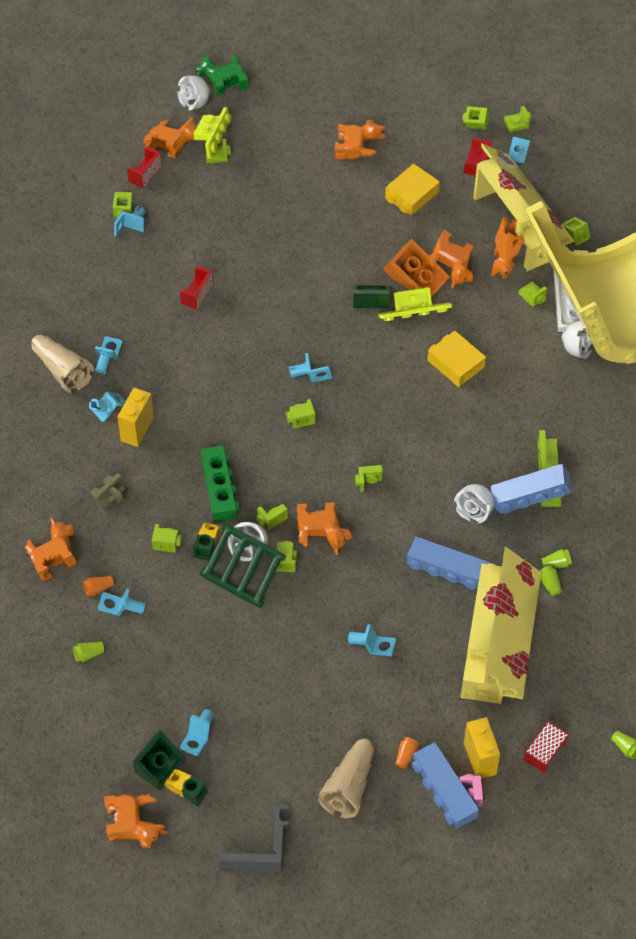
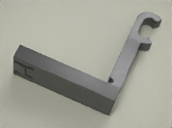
(259, 862)

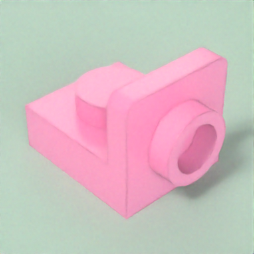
(474, 787)

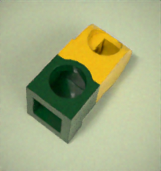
(206, 541)
(187, 786)

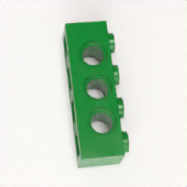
(213, 458)

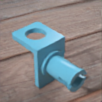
(519, 149)
(132, 221)
(107, 354)
(306, 368)
(106, 405)
(121, 604)
(372, 641)
(198, 732)

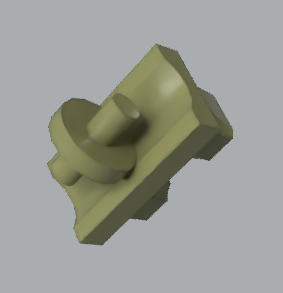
(111, 491)

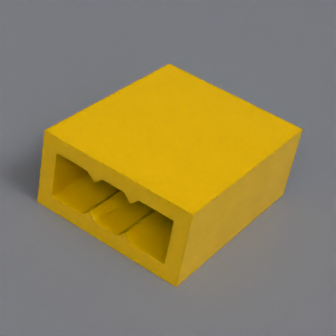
(412, 189)
(456, 358)
(135, 417)
(481, 748)

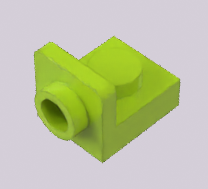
(518, 121)
(221, 153)
(578, 229)
(533, 294)
(368, 474)
(273, 518)

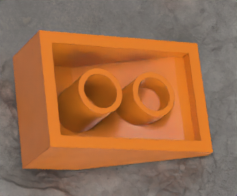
(413, 270)

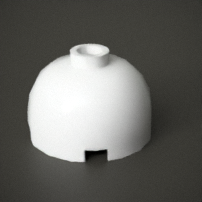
(193, 88)
(575, 338)
(472, 499)
(253, 530)

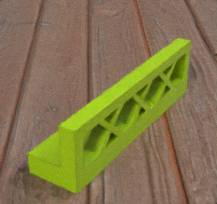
(548, 458)

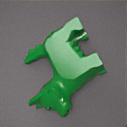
(223, 76)

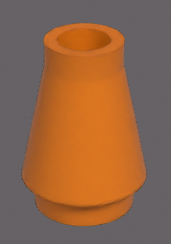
(96, 585)
(405, 752)

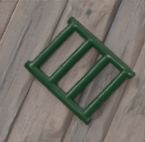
(261, 548)

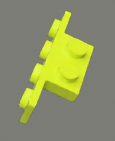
(212, 129)
(412, 302)

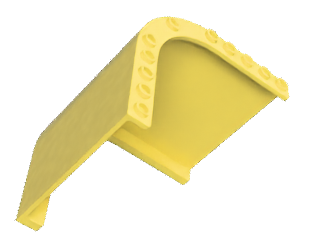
(597, 285)

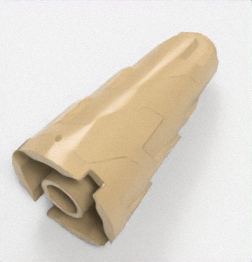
(64, 364)
(348, 781)

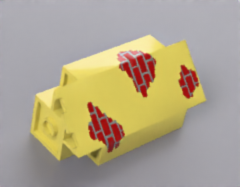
(505, 178)
(501, 630)

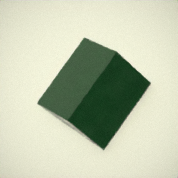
(371, 296)
(158, 760)

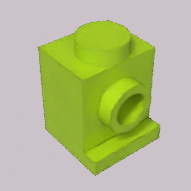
(474, 113)
(119, 206)
(301, 415)
(166, 539)
(289, 563)

